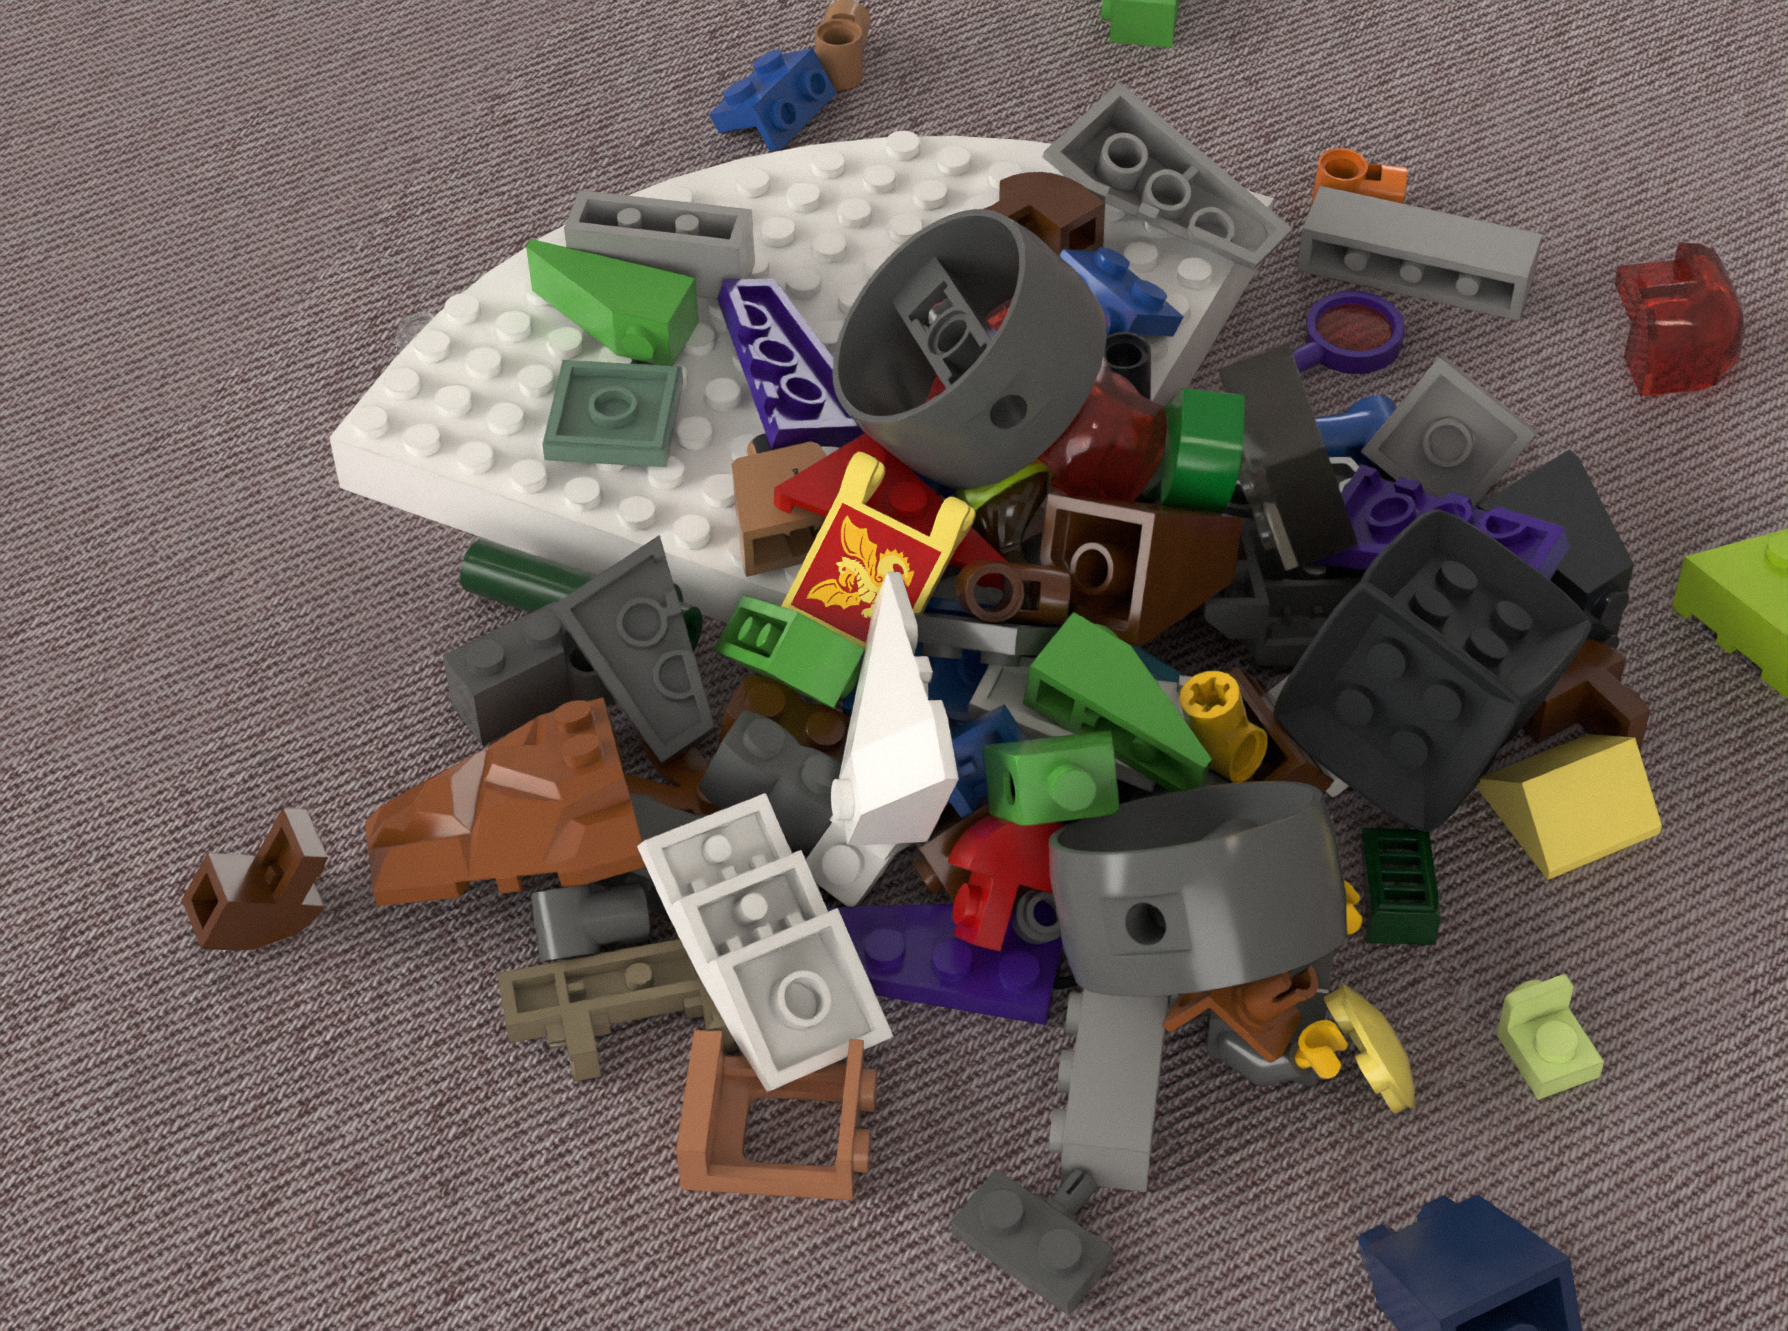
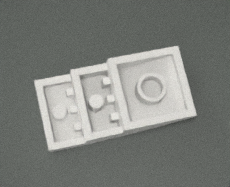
(764, 942)

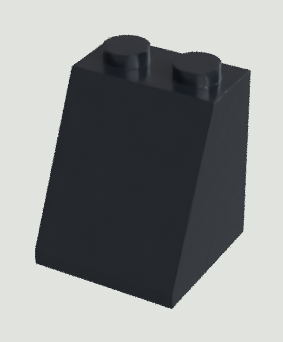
(1597, 563)

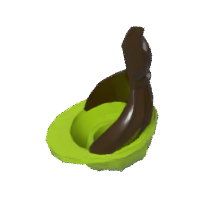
(1007, 510)

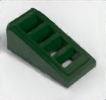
(1398, 921)

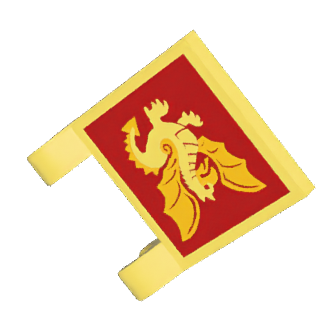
(862, 545)

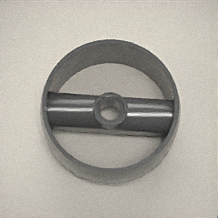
(1004, 388)
(1199, 889)

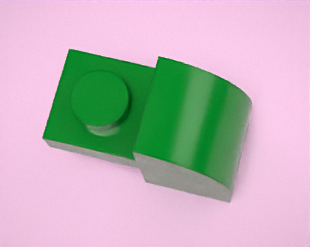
(1200, 450)

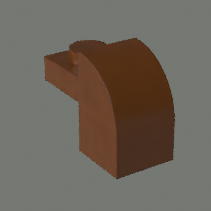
(1053, 209)
(1593, 697)
(262, 896)

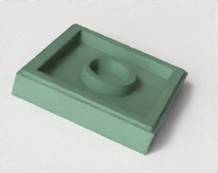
(613, 413)

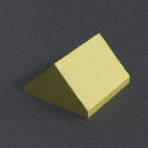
(1575, 801)

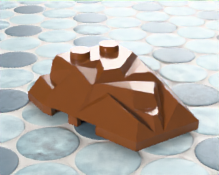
(521, 807)

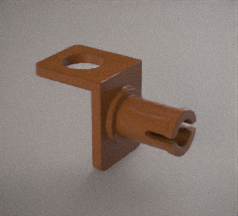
(1257, 1010)

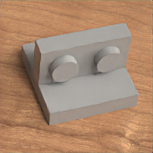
(1449, 435)

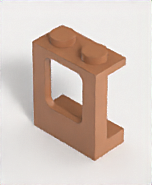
(717, 1116)

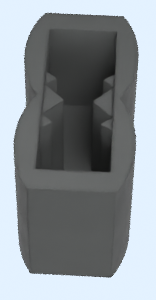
(767, 759)

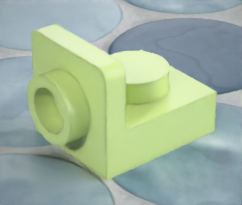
(1547, 1038)

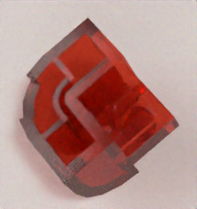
(1682, 321)
(1110, 443)

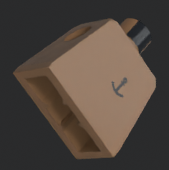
(766, 534)

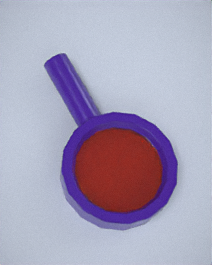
(1351, 333)

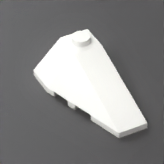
(898, 742)

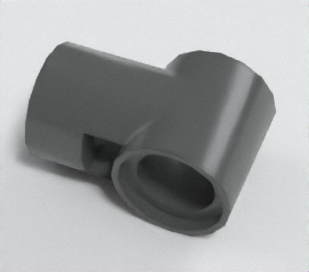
(578, 921)

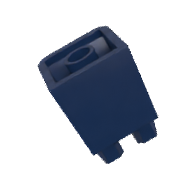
(1469, 1272)

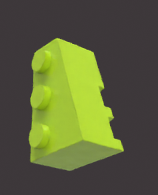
(1744, 599)

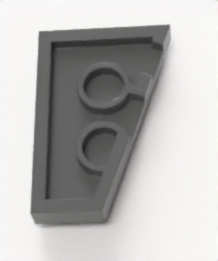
(641, 650)

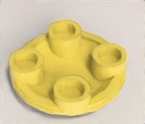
(1381, 1052)

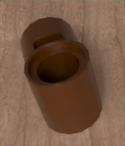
(1047, 596)

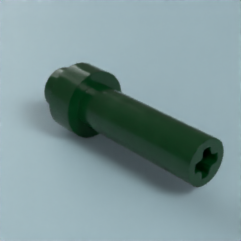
(534, 581)

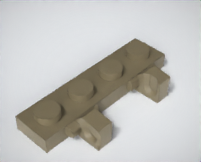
(586, 994)

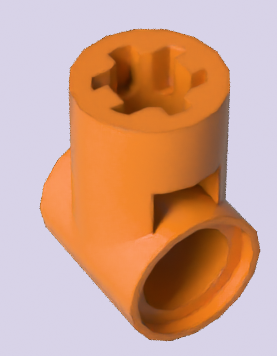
(1350, 172)

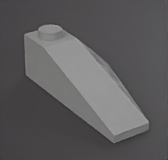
(1159, 176)

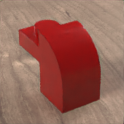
(1000, 860)

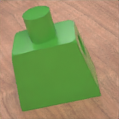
(1052, 778)

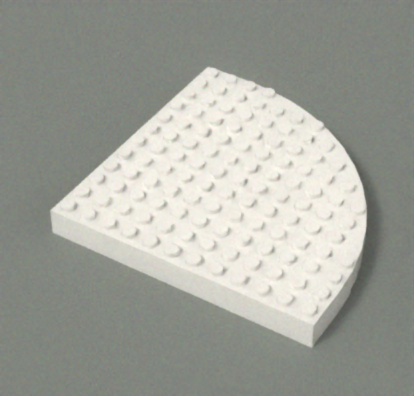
(469, 399)

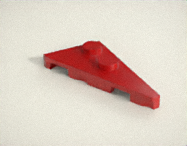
(899, 496)

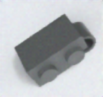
(519, 675)

